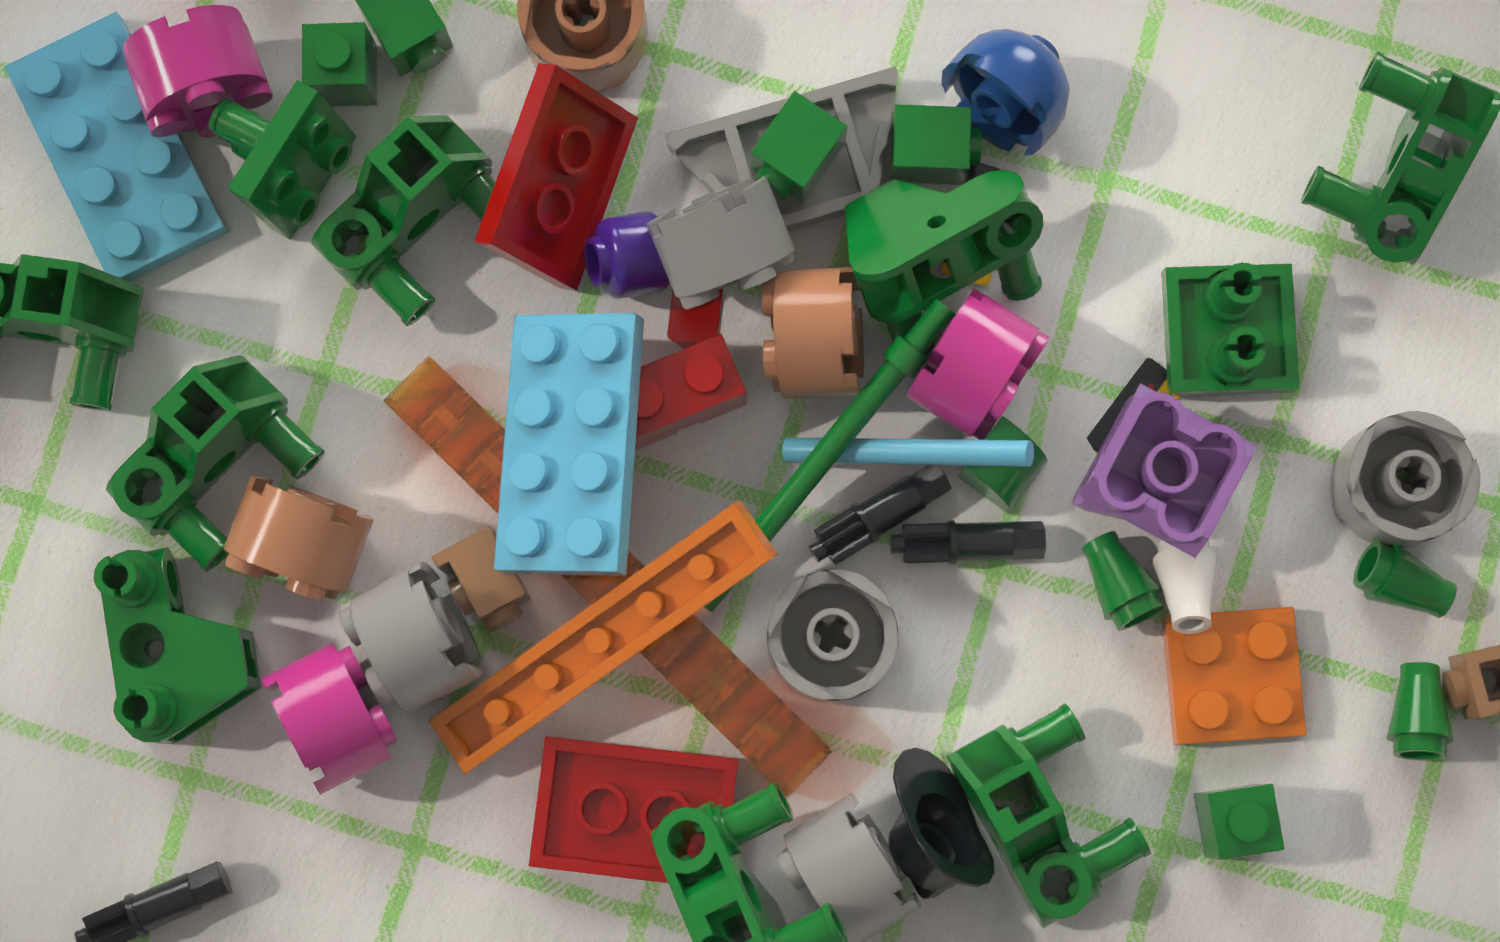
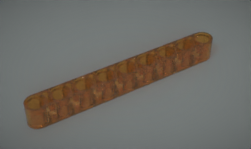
(686, 655)

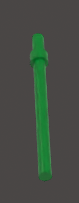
(903, 359)

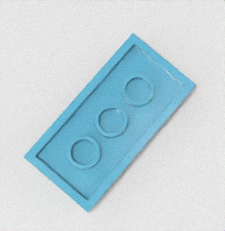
(129, 189)
(569, 444)

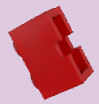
(687, 390)

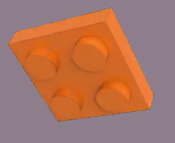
(1235, 678)

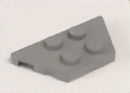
(721, 148)

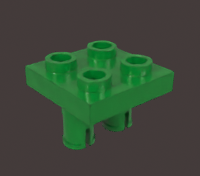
(284, 157)
(1230, 329)

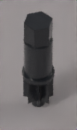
(878, 514)
(970, 541)
(156, 906)

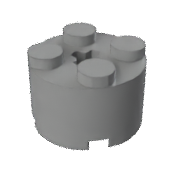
(722, 241)
(1435, 464)
(868, 629)
(412, 639)
(849, 868)

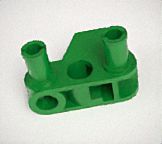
(1421, 167)
(394, 206)
(908, 229)
(77, 308)
(195, 450)
(202, 662)
(1040, 834)
(717, 888)

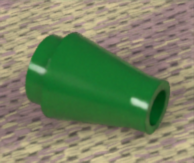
(1402, 580)
(1122, 584)
(1419, 714)

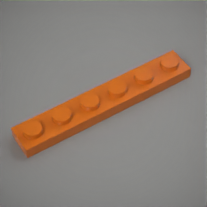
(603, 636)

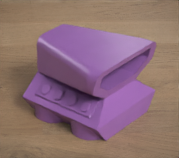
(1165, 470)

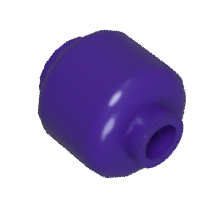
(624, 257)

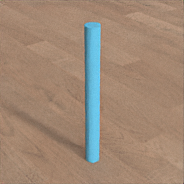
(921, 451)

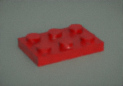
(556, 177)
(607, 798)

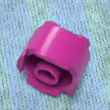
(193, 67)
(977, 365)
(329, 716)

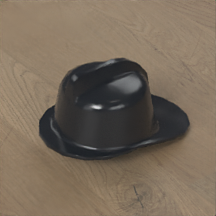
(936, 831)

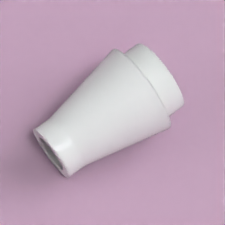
(1187, 586)

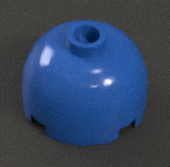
(1012, 87)

